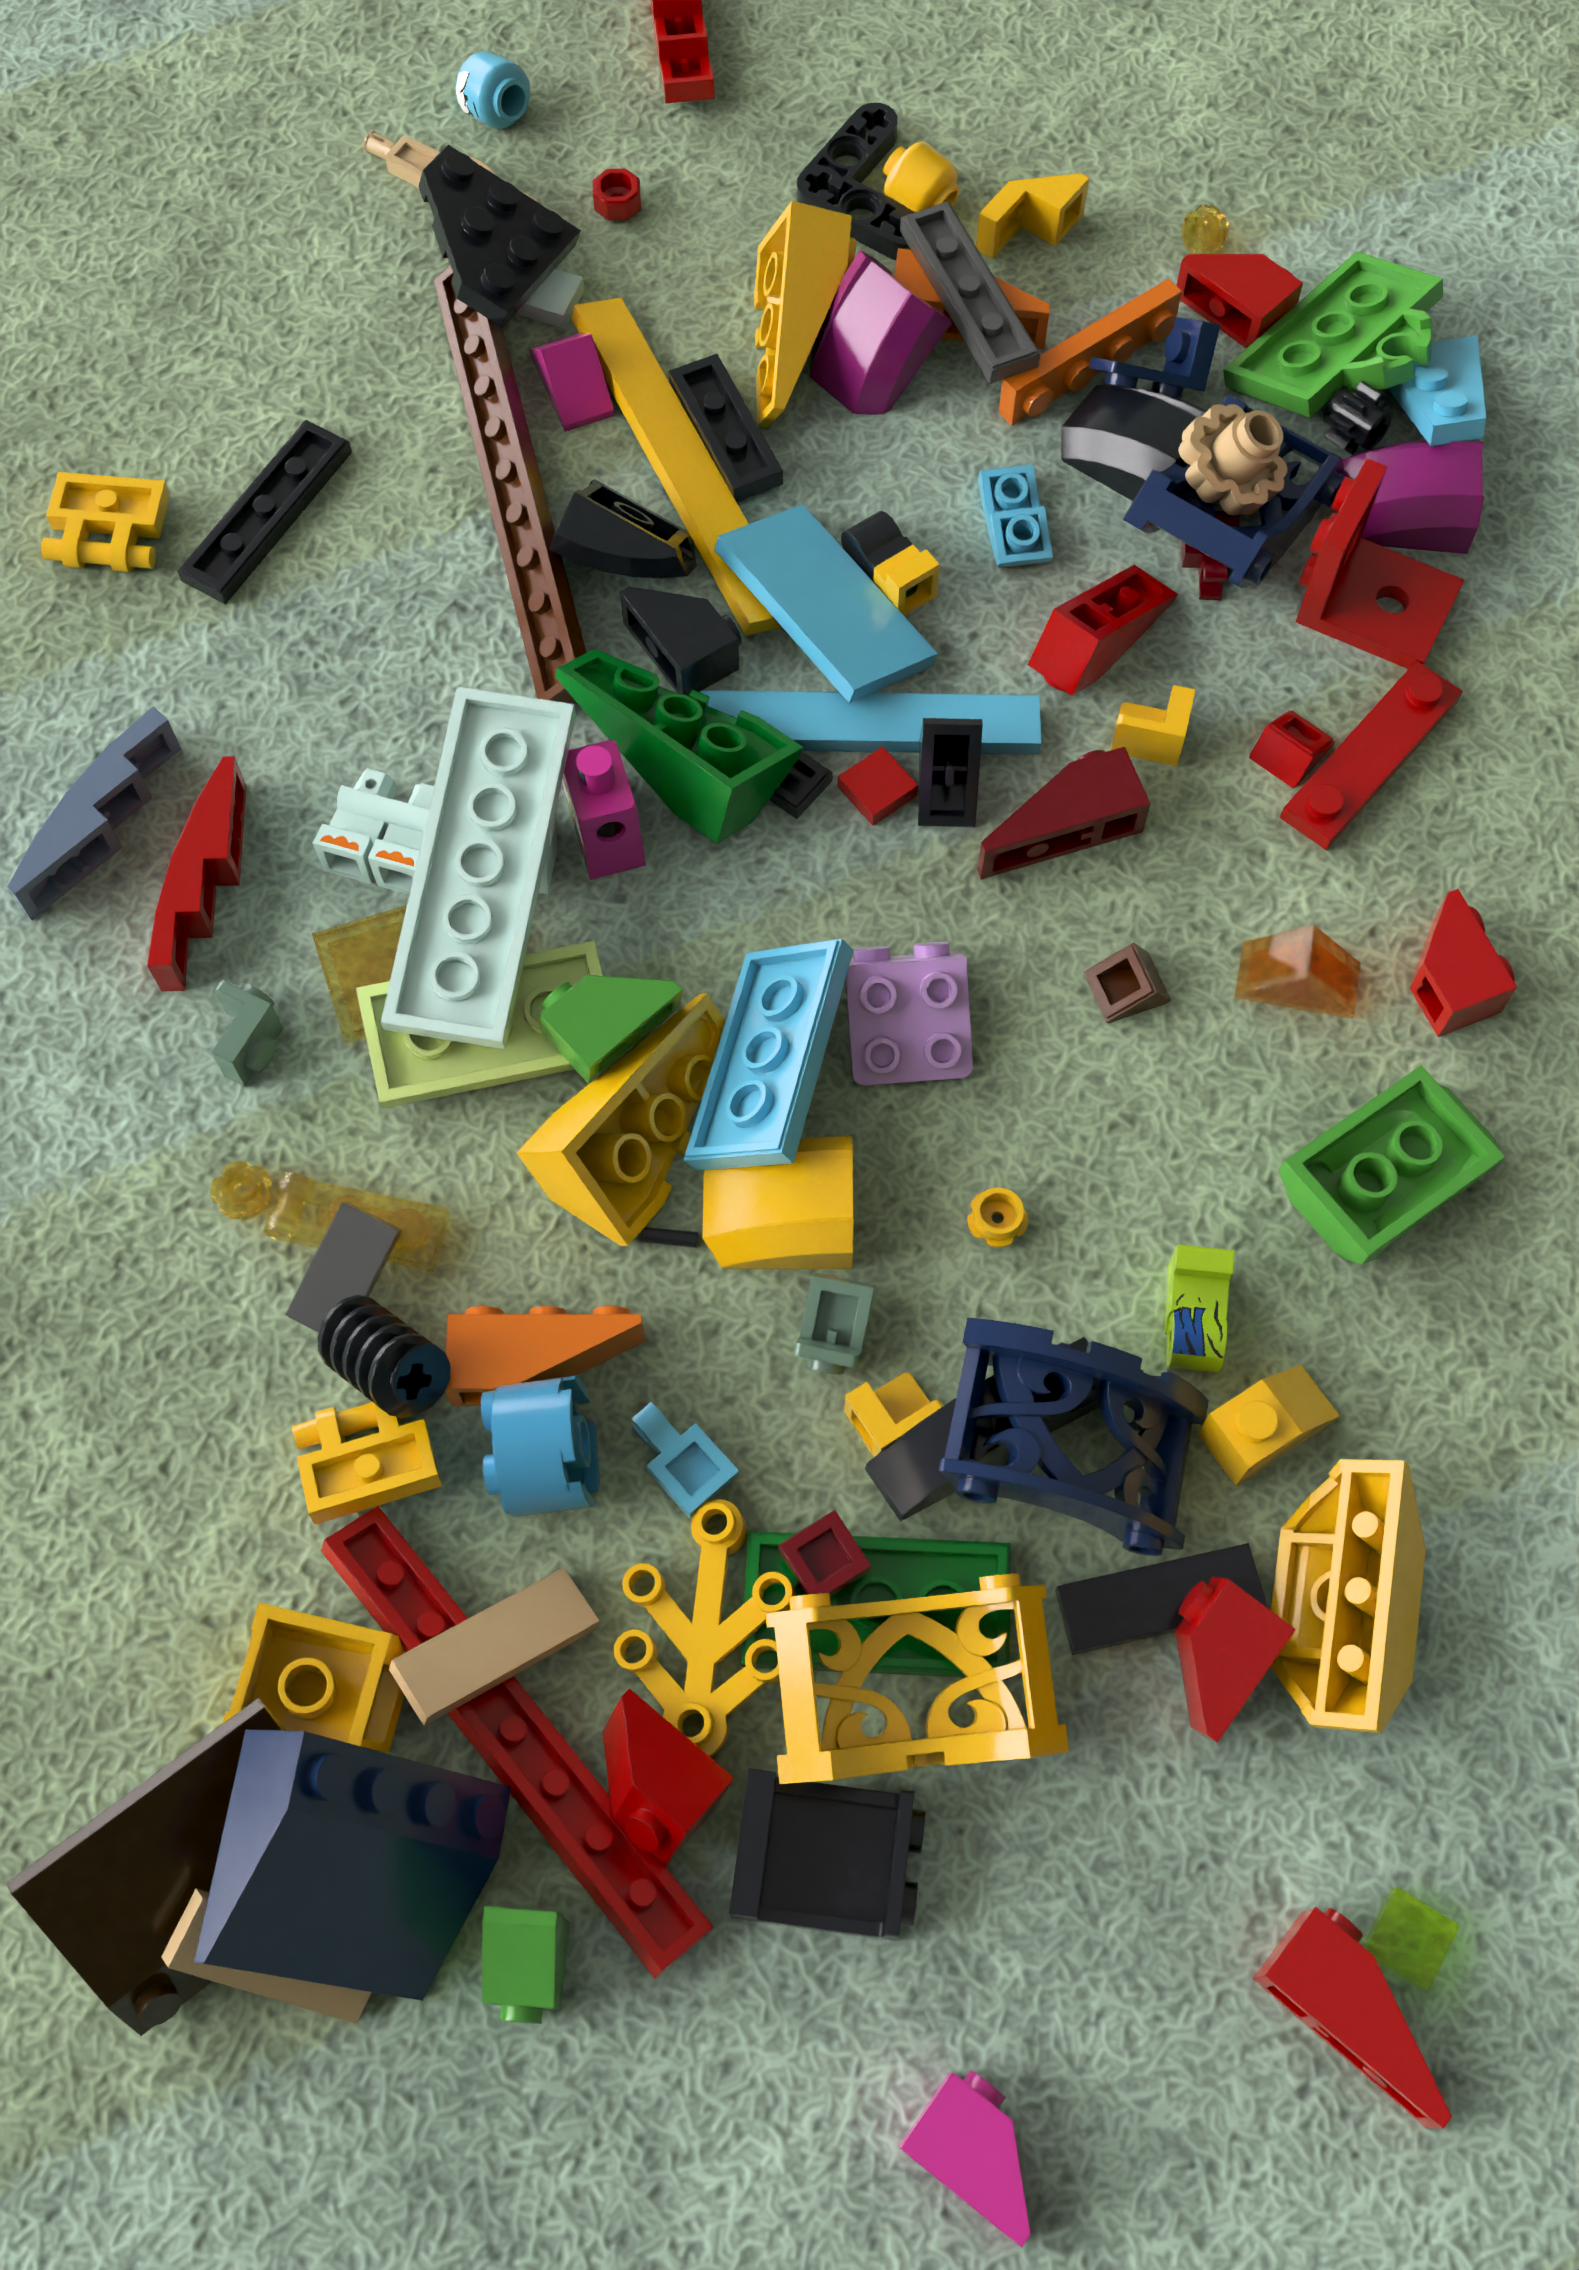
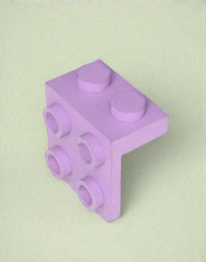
(908, 1015)

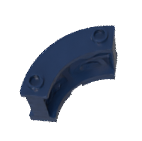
(1175, 507)
(1162, 1415)

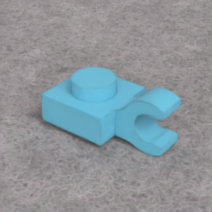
(687, 1464)

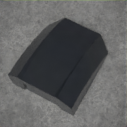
(1125, 434)
(622, 536)

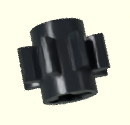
(1357, 418)

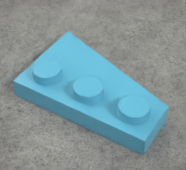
(1446, 394)

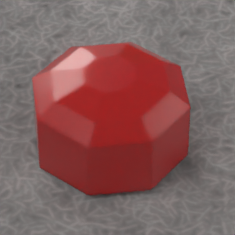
(617, 194)

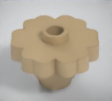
(1234, 458)

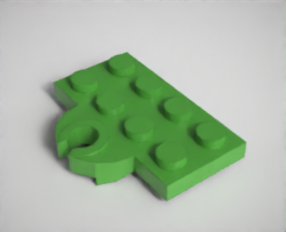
(1349, 329)

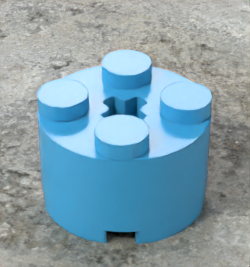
(541, 1447)

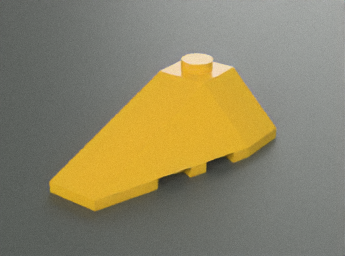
(795, 285)
(618, 1135)

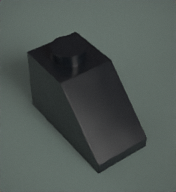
(682, 637)

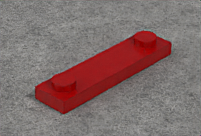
(1370, 755)

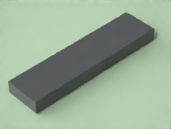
(969, 292)

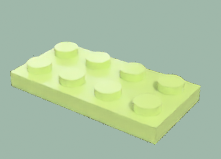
(425, 1068)

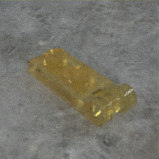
(421, 1222)

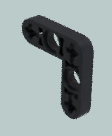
(845, 182)

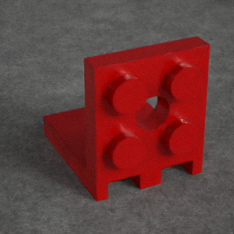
(1356, 572)

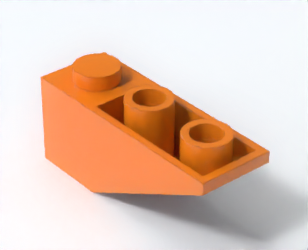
(547, 1343)

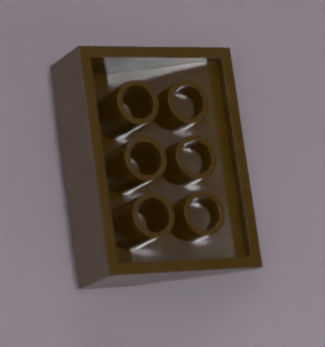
(129, 1873)

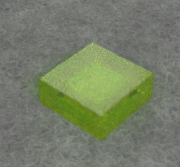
(1410, 1938)

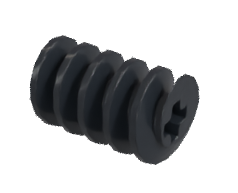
(383, 1357)

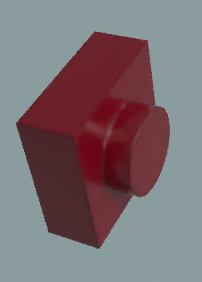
(824, 1556)

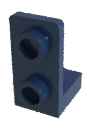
(1187, 363)

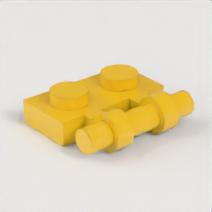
(105, 506)
(364, 1470)

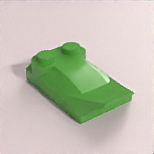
(1388, 1166)

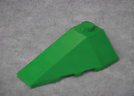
(695, 758)

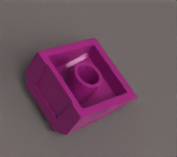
(873, 338)
(1426, 496)

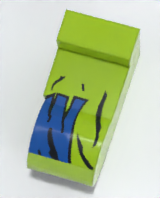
(1197, 1307)

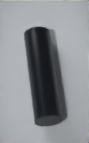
(669, 1237)

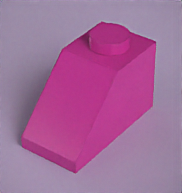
(972, 2151)

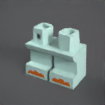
(375, 833)

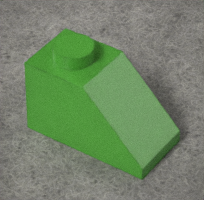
(605, 1018)
(523, 1962)

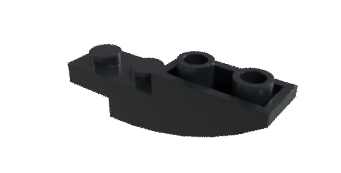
(910, 1465)

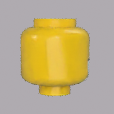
(920, 177)

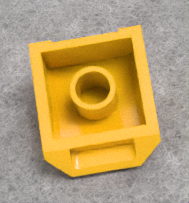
(784, 1212)
(322, 1677)

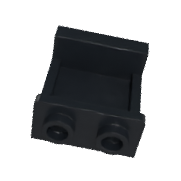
(826, 1857)

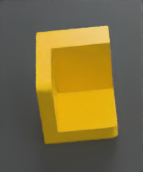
(1155, 732)
(888, 1411)

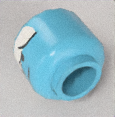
(492, 90)

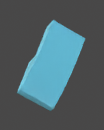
(1014, 516)

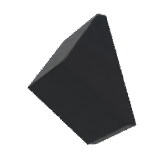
(949, 771)

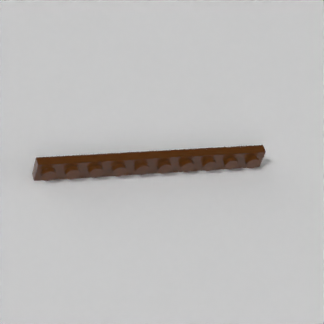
(513, 491)

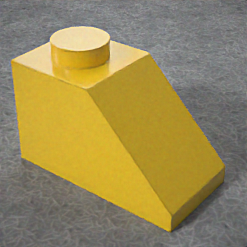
(1266, 1422)

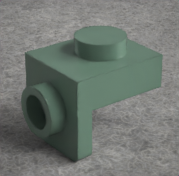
(251, 1035)
(834, 1323)

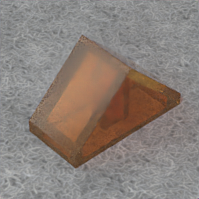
(1299, 972)

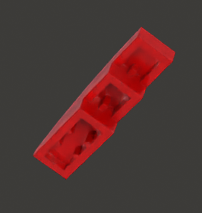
(682, 50)
(203, 858)

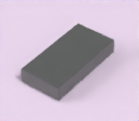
(344, 1264)

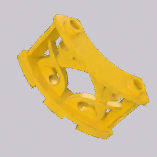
(997, 1727)

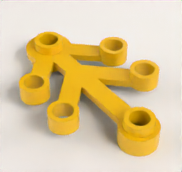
(706, 1638)

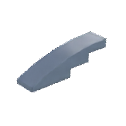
(81, 827)

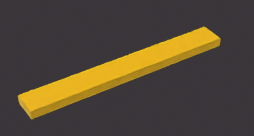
(671, 447)

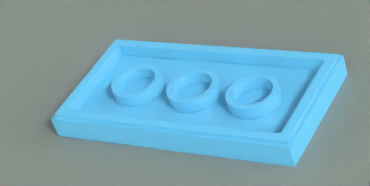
(825, 602)
(769, 1056)

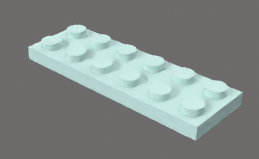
(479, 868)

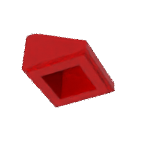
(1291, 748)

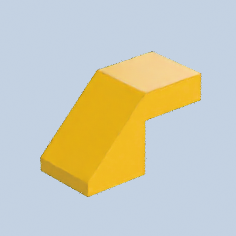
(1039, 205)

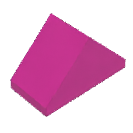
(573, 380)

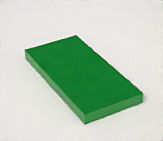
(898, 1571)

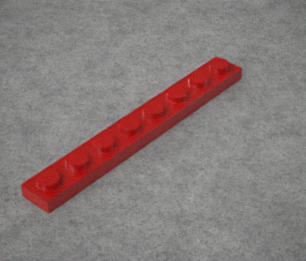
(526, 1753)

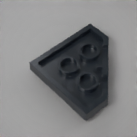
(492, 235)

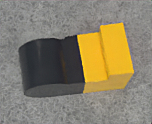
(892, 561)

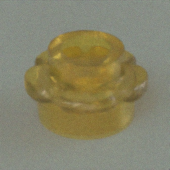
(1205, 230)
(250, 1202)

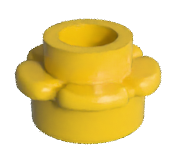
(1001, 1202)

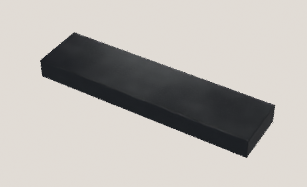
(265, 512)

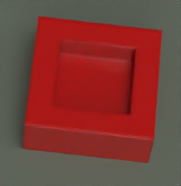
(877, 786)

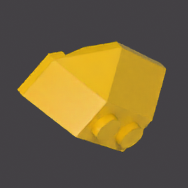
(1353, 1594)

